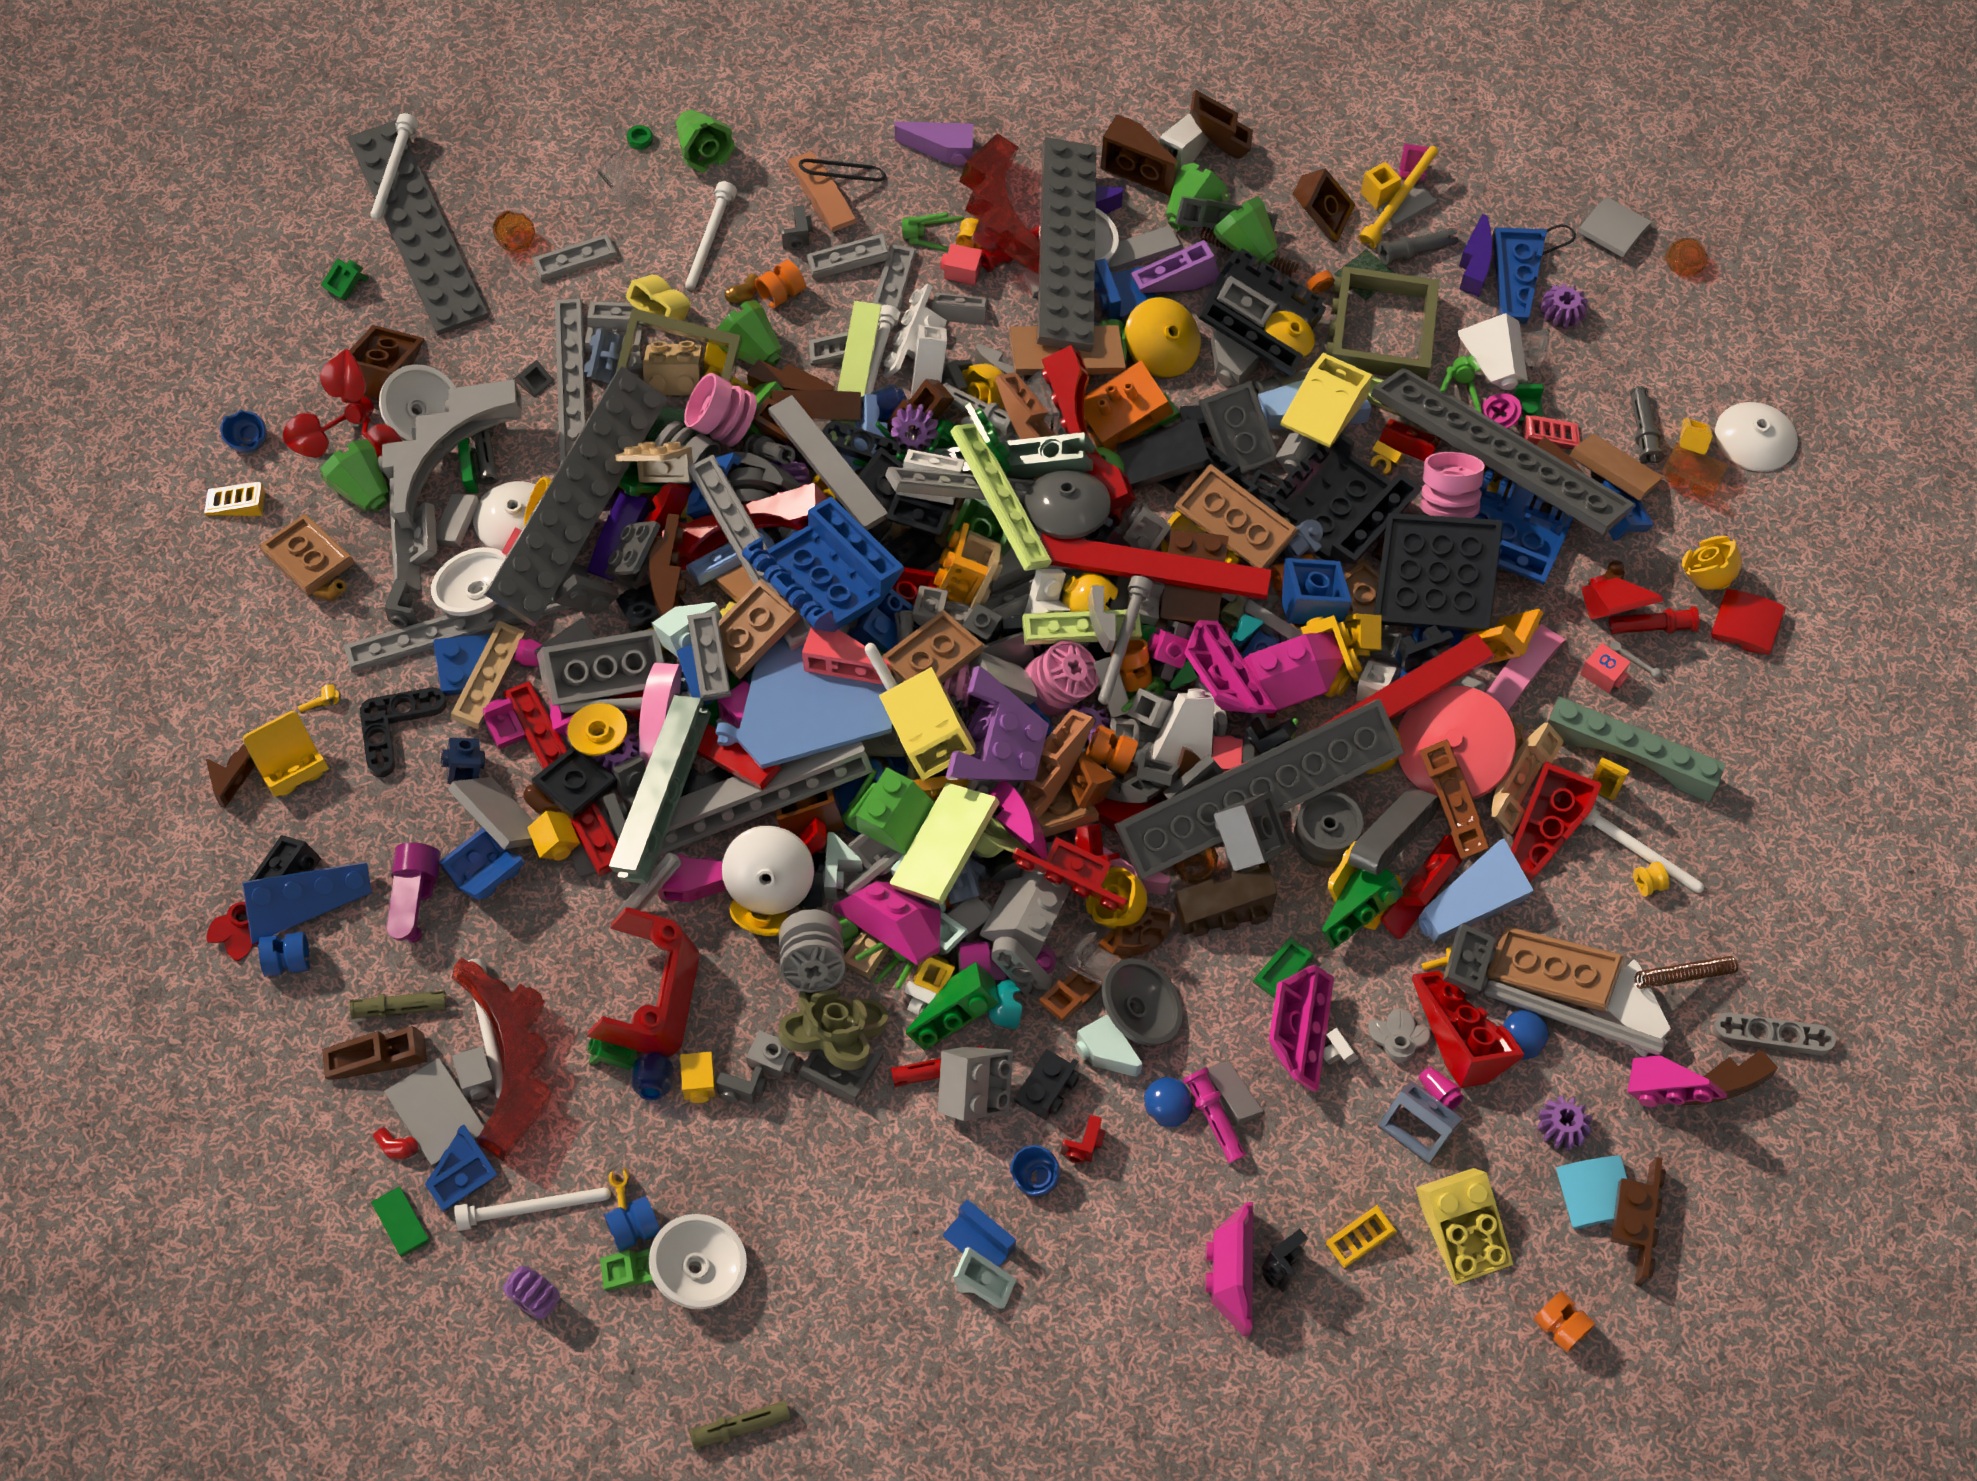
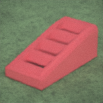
(1534, 423)

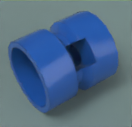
(283, 954)
(632, 1223)

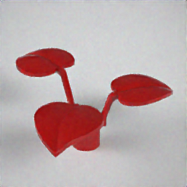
(342, 379)

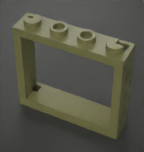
(1388, 283)
(683, 329)

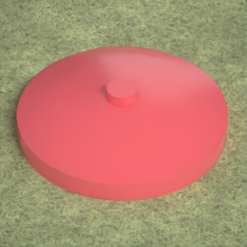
(1475, 729)

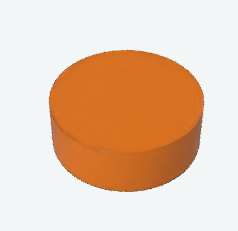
(1321, 282)

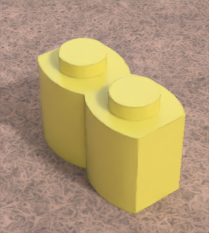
(657, 297)

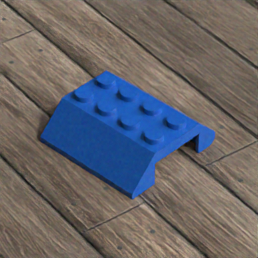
(1529, 535)
(828, 568)

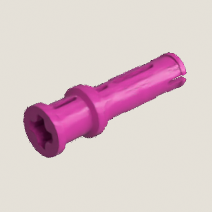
(1209, 1102)

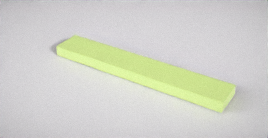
(859, 351)
(1001, 498)

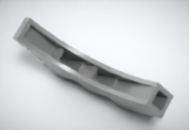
(435, 435)

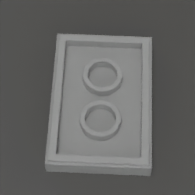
(494, 811)
(433, 1109)

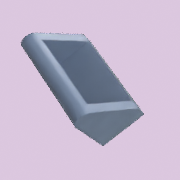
(1428, 1110)

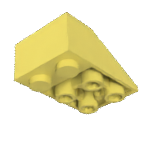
(1327, 400)
(927, 722)
(1465, 1224)

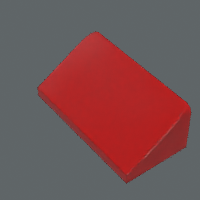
(1409, 440)

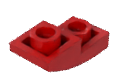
(669, 500)

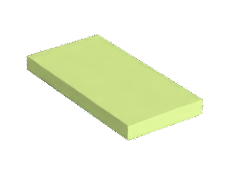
(944, 843)

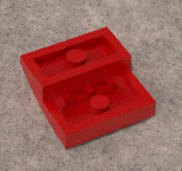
(1748, 621)

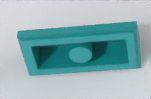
(1245, 631)

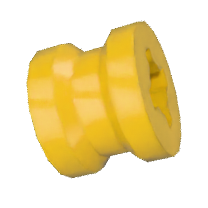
(967, 230)
(1651, 878)

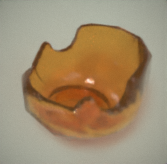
(514, 226)
(1686, 257)
(1206, 859)

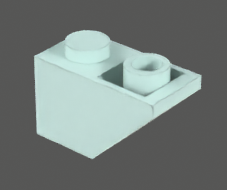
(674, 627)

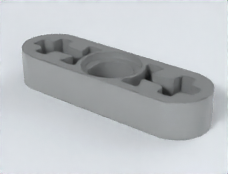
(1010, 956)

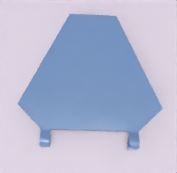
(803, 712)

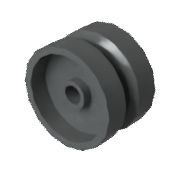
(749, 486)
(1327, 828)

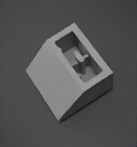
(975, 1082)

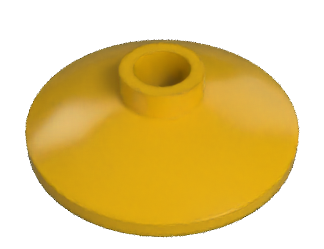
(1291, 330)
(593, 720)
(757, 923)

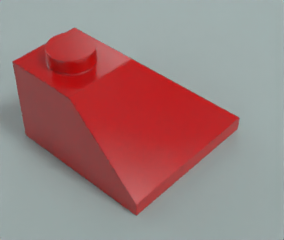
(1615, 596)

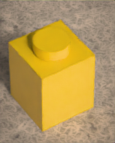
(1380, 185)
(553, 835)
(697, 1076)

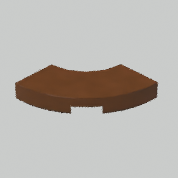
(1144, 934)

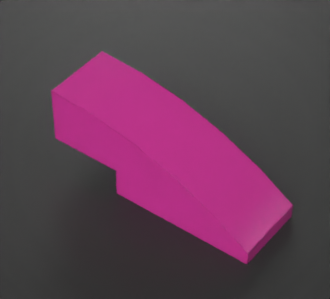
(1019, 819)

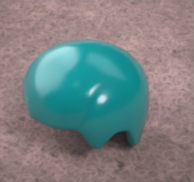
(1008, 1011)

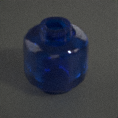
(888, 400)
(652, 1076)

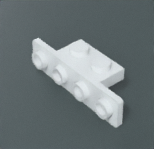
(906, 339)

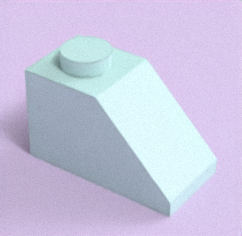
(1107, 1048)

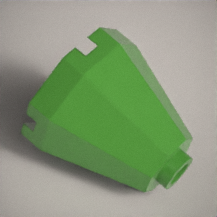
(704, 137)
(1194, 183)
(1249, 230)
(756, 334)
(357, 476)

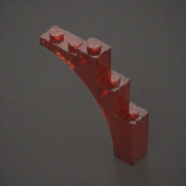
(989, 202)
(521, 1054)

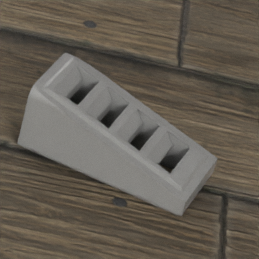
(828, 358)

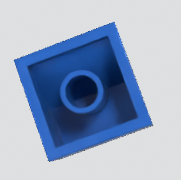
(1314, 590)

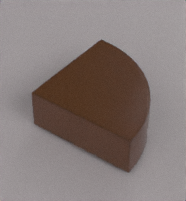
(1187, 760)

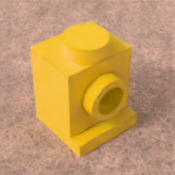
(1364, 633)
(933, 973)

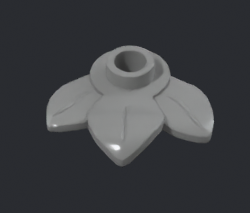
(1399, 1030)

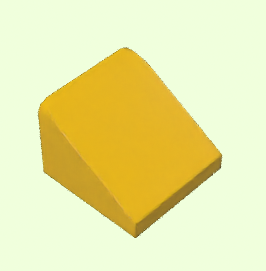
(714, 356)

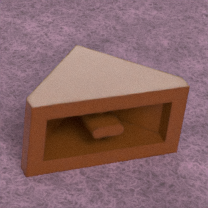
(1089, 782)

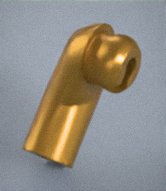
(742, 292)
(331, 592)

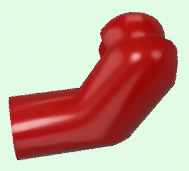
(395, 1148)

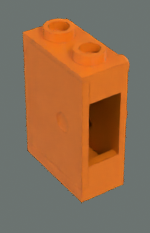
(1125, 407)

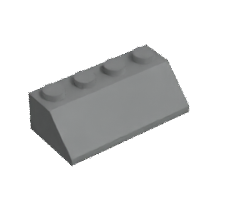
(598, 666)
(1026, 910)

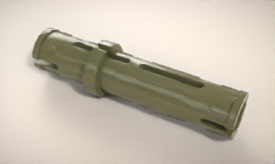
(400, 1004)
(739, 1425)

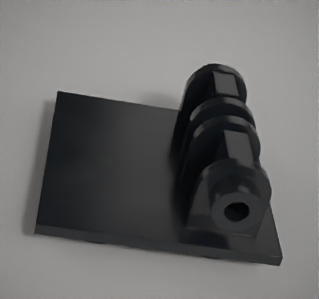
(639, 607)

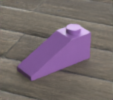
(939, 140)
(1179, 272)

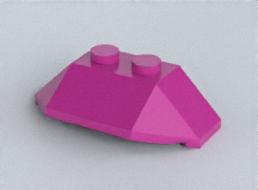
(1297, 668)
(1225, 671)
(896, 919)
(1302, 1023)
(1233, 1269)

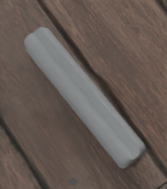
(658, 878)

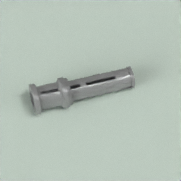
(992, 410)

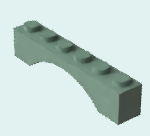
(1681, 766)

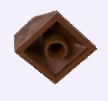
(1324, 202)

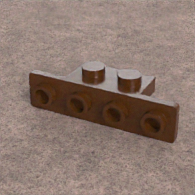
(1635, 1217)

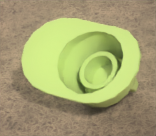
(995, 840)

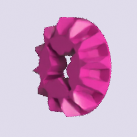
(1501, 403)

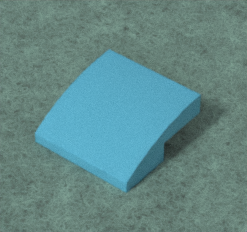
(1591, 1189)

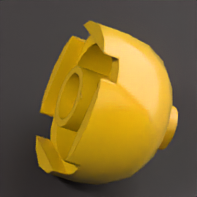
(982, 383)
(1713, 564)
(1078, 588)
(1127, 886)

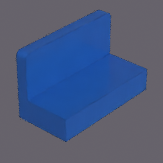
(980, 1233)

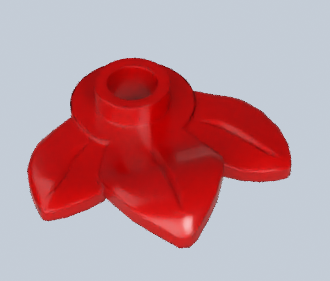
(232, 932)

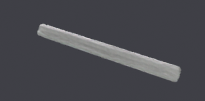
(1575, 1017)

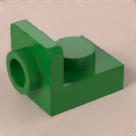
(343, 278)
(1530, 399)
(610, 1054)

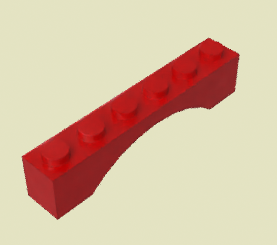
(1069, 380)
(782, 510)

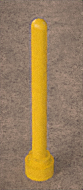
(1372, 233)

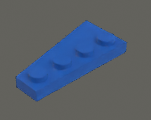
(1517, 268)
(294, 898)

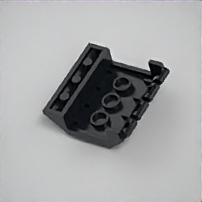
(1264, 282)
(1343, 497)

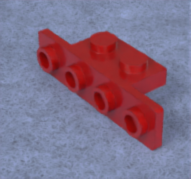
(1075, 868)
(1422, 887)

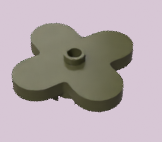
(835, 1026)

